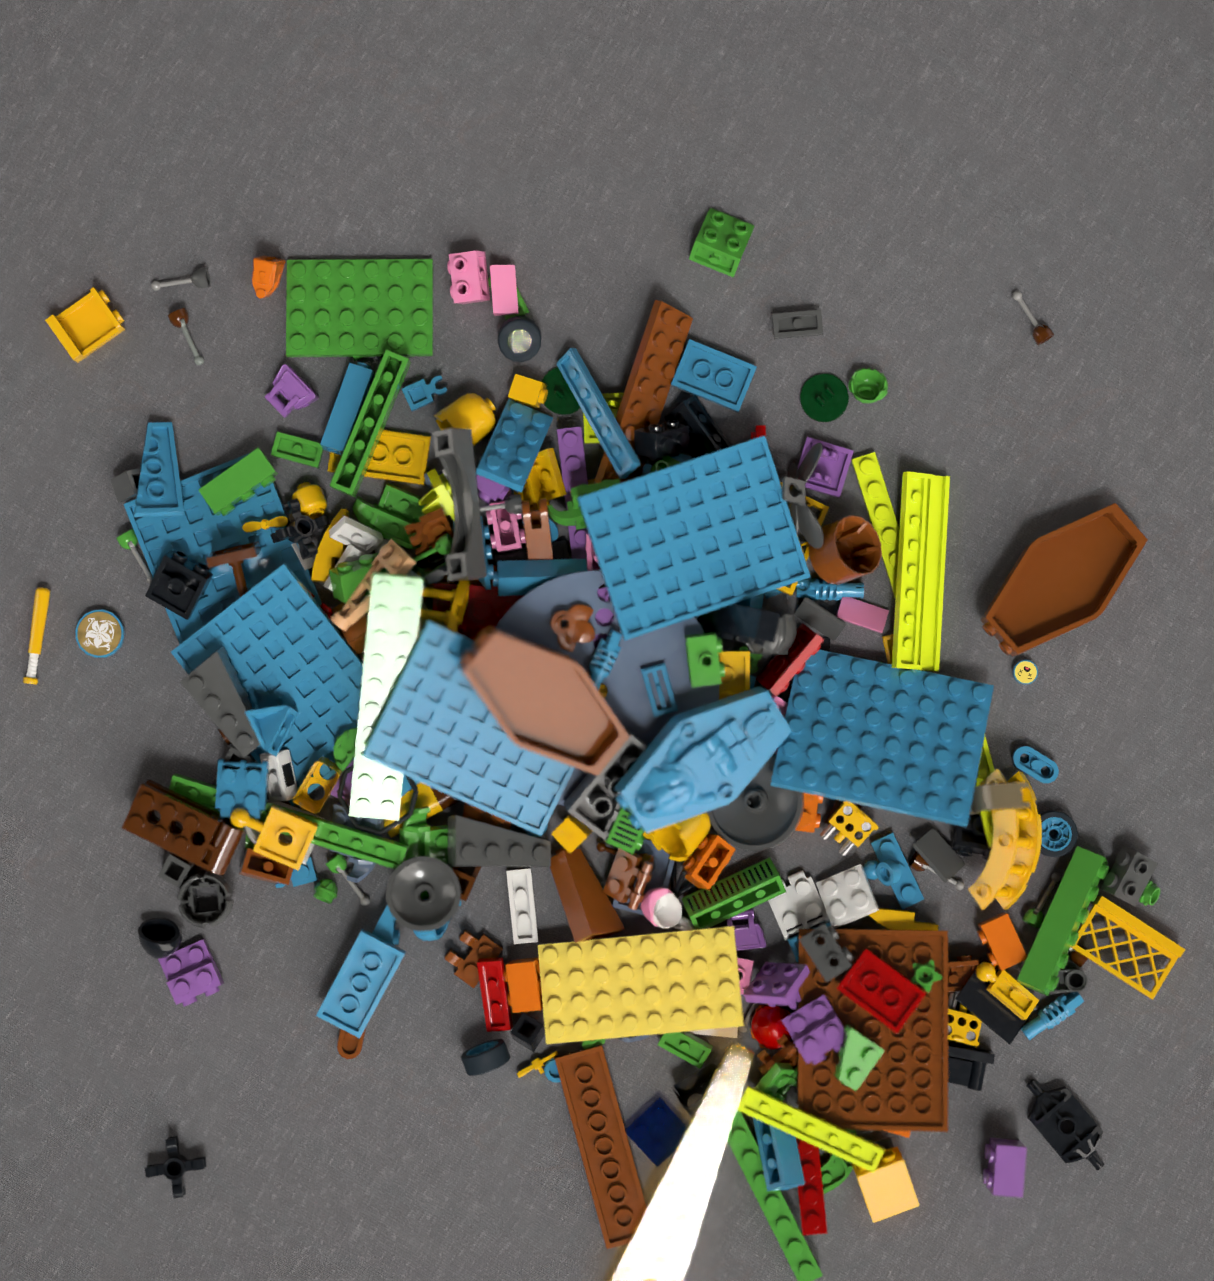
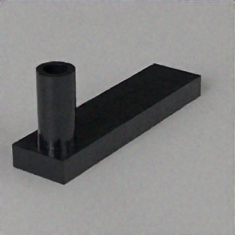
(979, 1057)

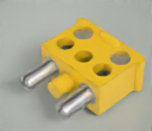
(855, 816)
(962, 1033)

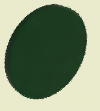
(560, 397)
(824, 398)

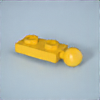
(1007, 990)

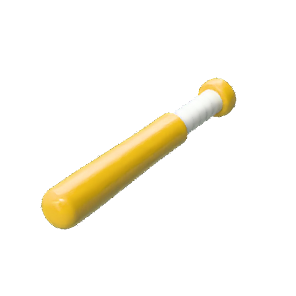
(39, 616)

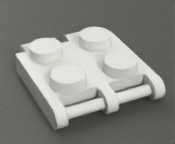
(798, 905)

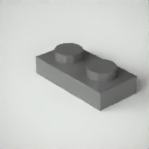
(797, 324)

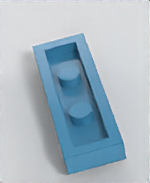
(906, 889)

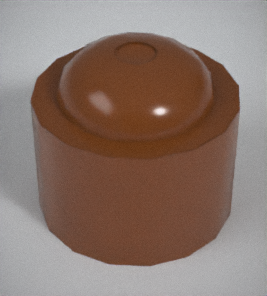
(848, 550)

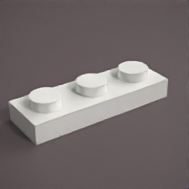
(522, 906)

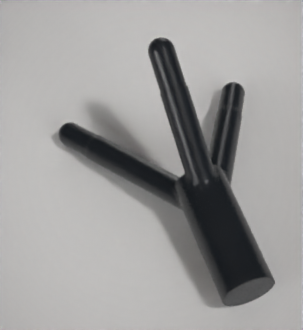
(676, 886)

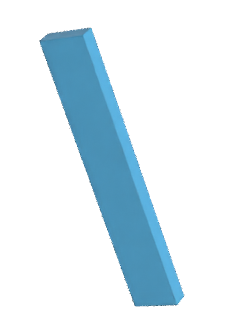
(598, 413)

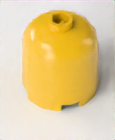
(468, 412)
(681, 837)

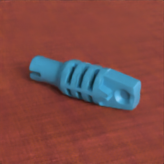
(822, 590)
(604, 658)
(1053, 1014)

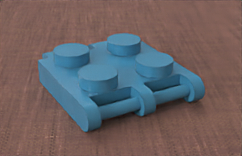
(241, 788)

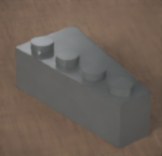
(223, 699)
(594, 798)
(486, 845)

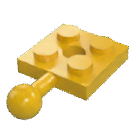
(269, 843)

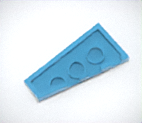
(159, 477)

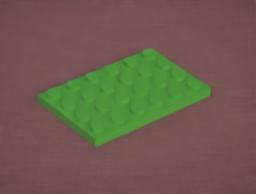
(359, 307)

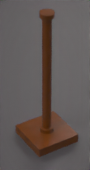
(234, 557)

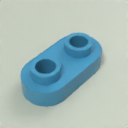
(1034, 764)

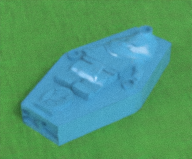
(702, 759)

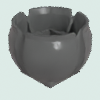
(784, 638)
(189, 904)

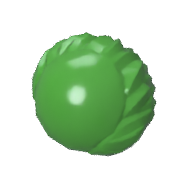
(868, 385)

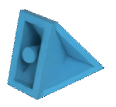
(272, 726)

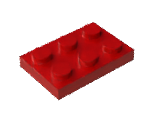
(783, 667)
(881, 991)

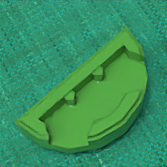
(345, 748)

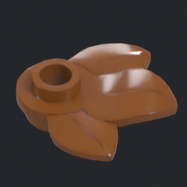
(576, 628)

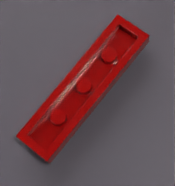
(811, 1193)

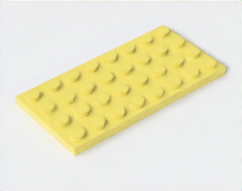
(640, 985)

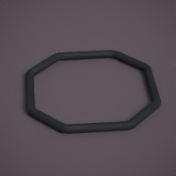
(369, 829)

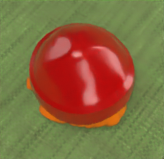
(768, 1026)

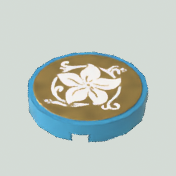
(100, 633)

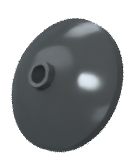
(405, 891)

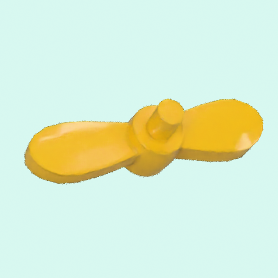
(265, 524)
(537, 1064)

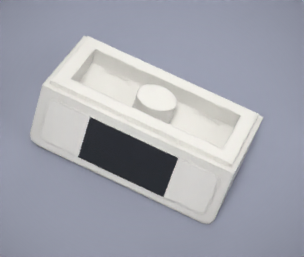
(281, 776)

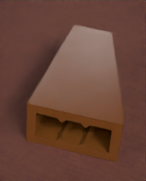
(583, 898)

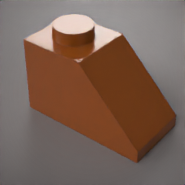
(264, 868)

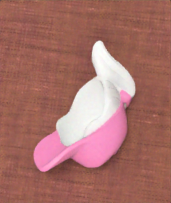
(664, 910)

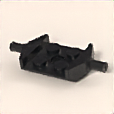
(1058, 1105)

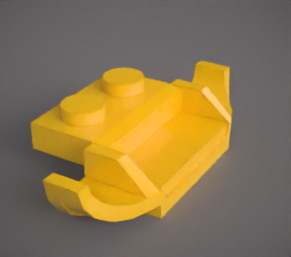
(543, 480)

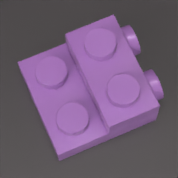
(191, 973)
(816, 1030)

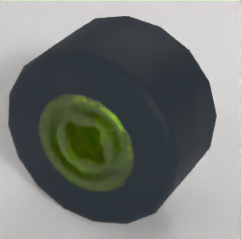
(523, 331)

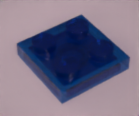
(657, 1131)

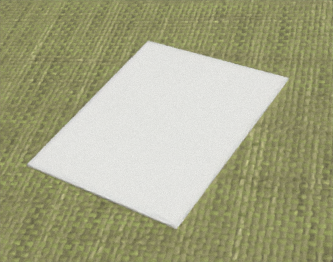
(307, 563)

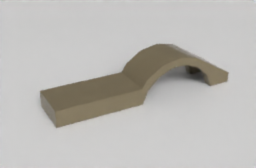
(998, 797)

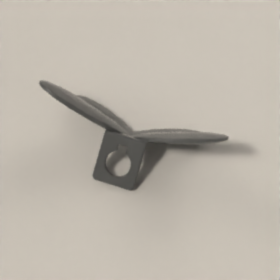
(794, 492)

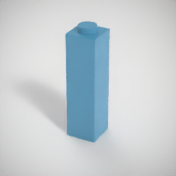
(347, 407)
(525, 575)

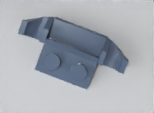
(361, 867)

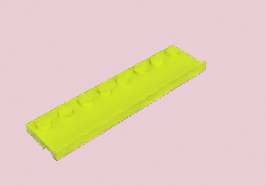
(920, 571)

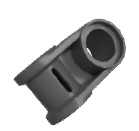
(1063, 983)

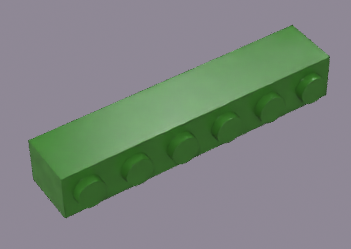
(370, 423)
(1063, 920)

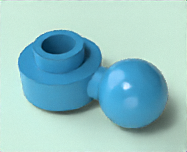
(887, 871)

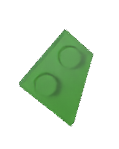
(856, 1058)

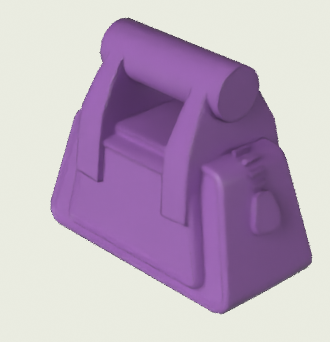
(293, 389)
(747, 936)

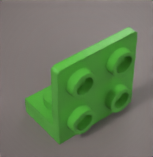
(721, 242)

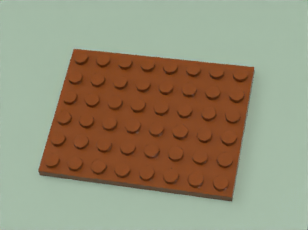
(911, 1077)

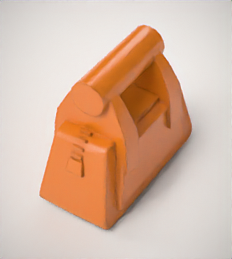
(266, 275)

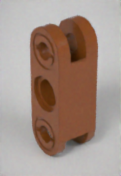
(537, 531)

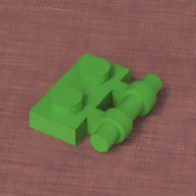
(779, 1080)

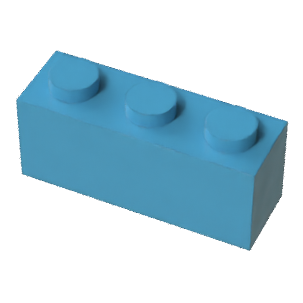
(778, 1157)

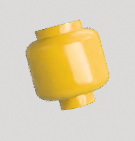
(311, 500)

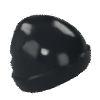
(159, 937)

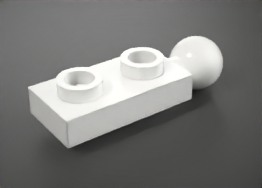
(358, 535)

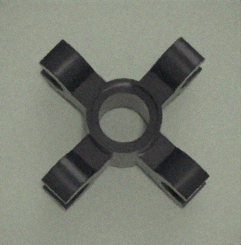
(291, 532)
(178, 1185)

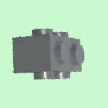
(1129, 875)
(822, 954)

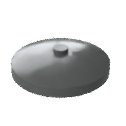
(760, 814)

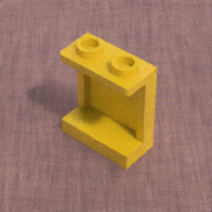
(86, 325)
(888, 1188)

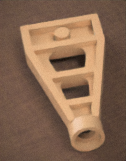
(390, 557)

